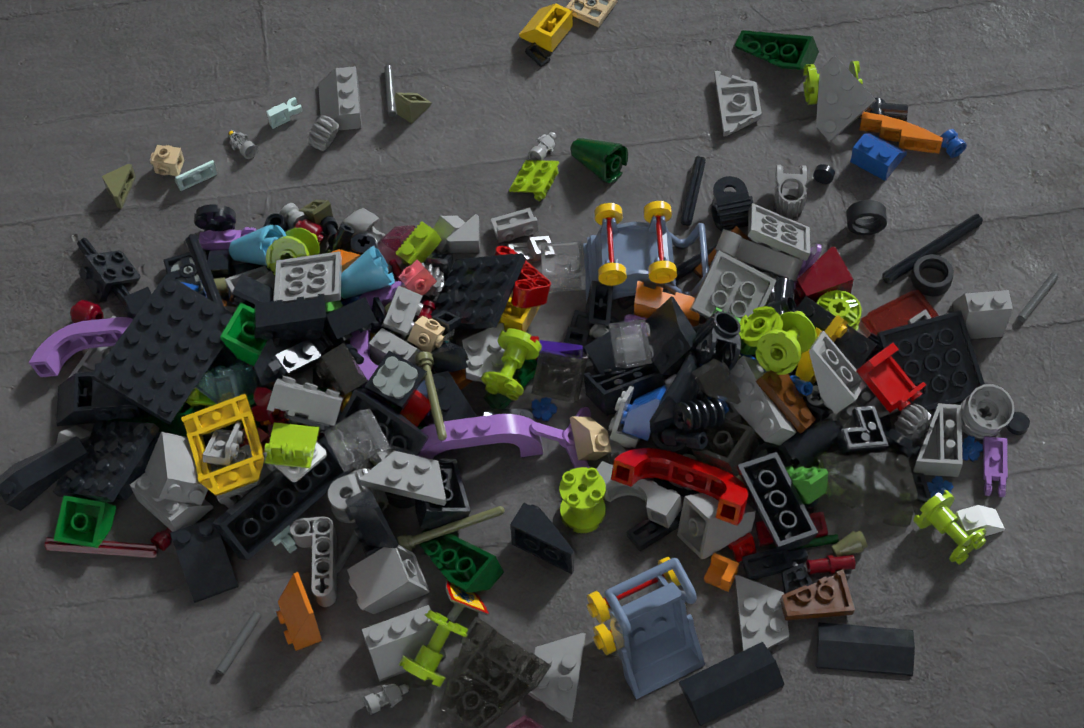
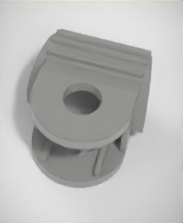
(787, 207)
(351, 487)

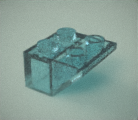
(228, 382)

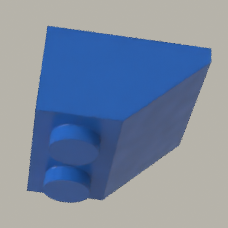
(877, 155)
(638, 414)

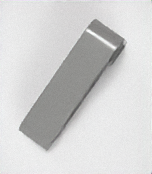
(759, 256)
(320, 561)

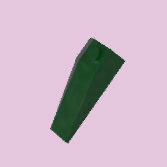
(779, 49)
(463, 563)

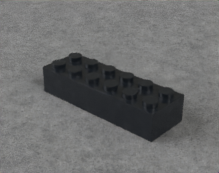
(275, 505)

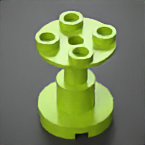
(811, 82)
(295, 244)
(758, 323)
(783, 348)
(517, 349)
(582, 499)
(937, 513)
(429, 655)

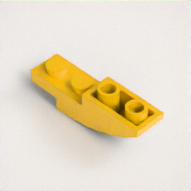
(805, 368)

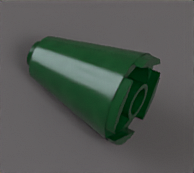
(601, 157)

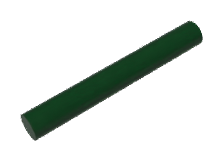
(816, 541)

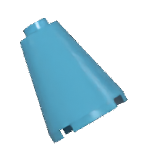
(254, 245)
(366, 274)

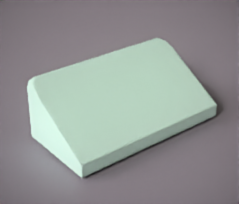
(196, 175)

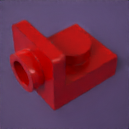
(743, 547)

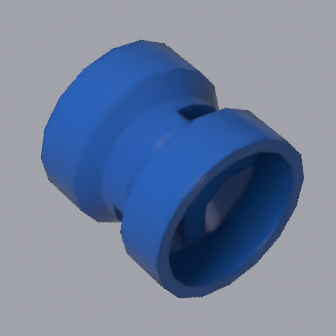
(952, 143)

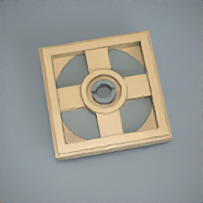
(591, 10)

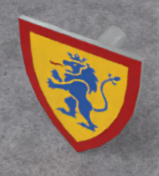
(463, 599)

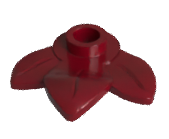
(260, 412)

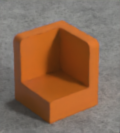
(721, 572)

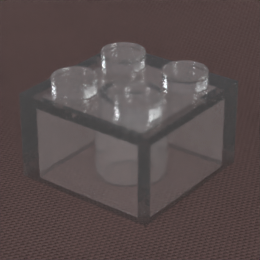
(564, 265)
(631, 343)
(357, 440)

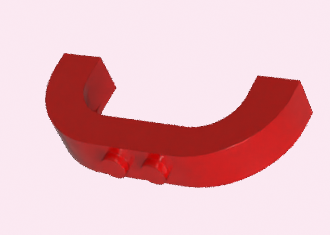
(687, 472)

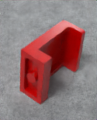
(889, 380)

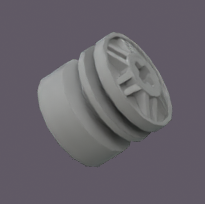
(994, 405)

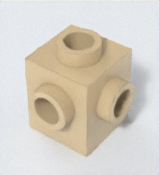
(167, 160)
(426, 334)

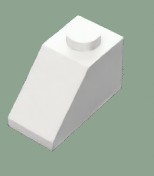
(979, 517)

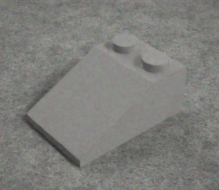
(835, 375)

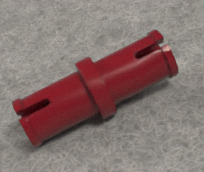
(830, 564)

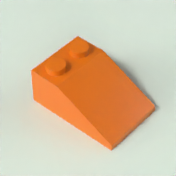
(297, 615)

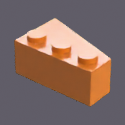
(649, 300)

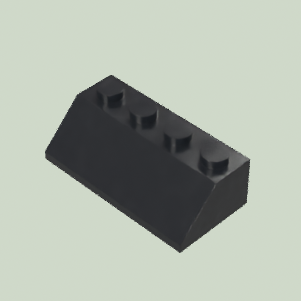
(777, 501)

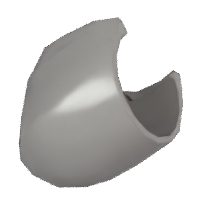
(363, 222)

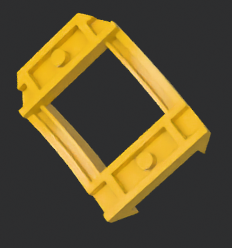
(215, 418)

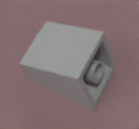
(985, 313)
(386, 341)
(174, 470)
(705, 532)
(387, 579)

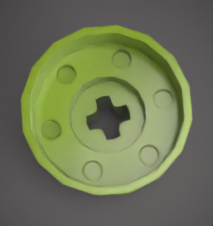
(842, 304)

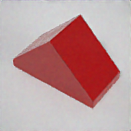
(417, 408)

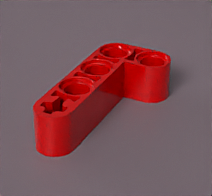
(531, 286)

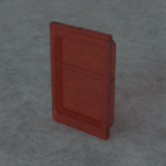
(897, 312)

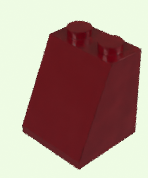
(823, 276)

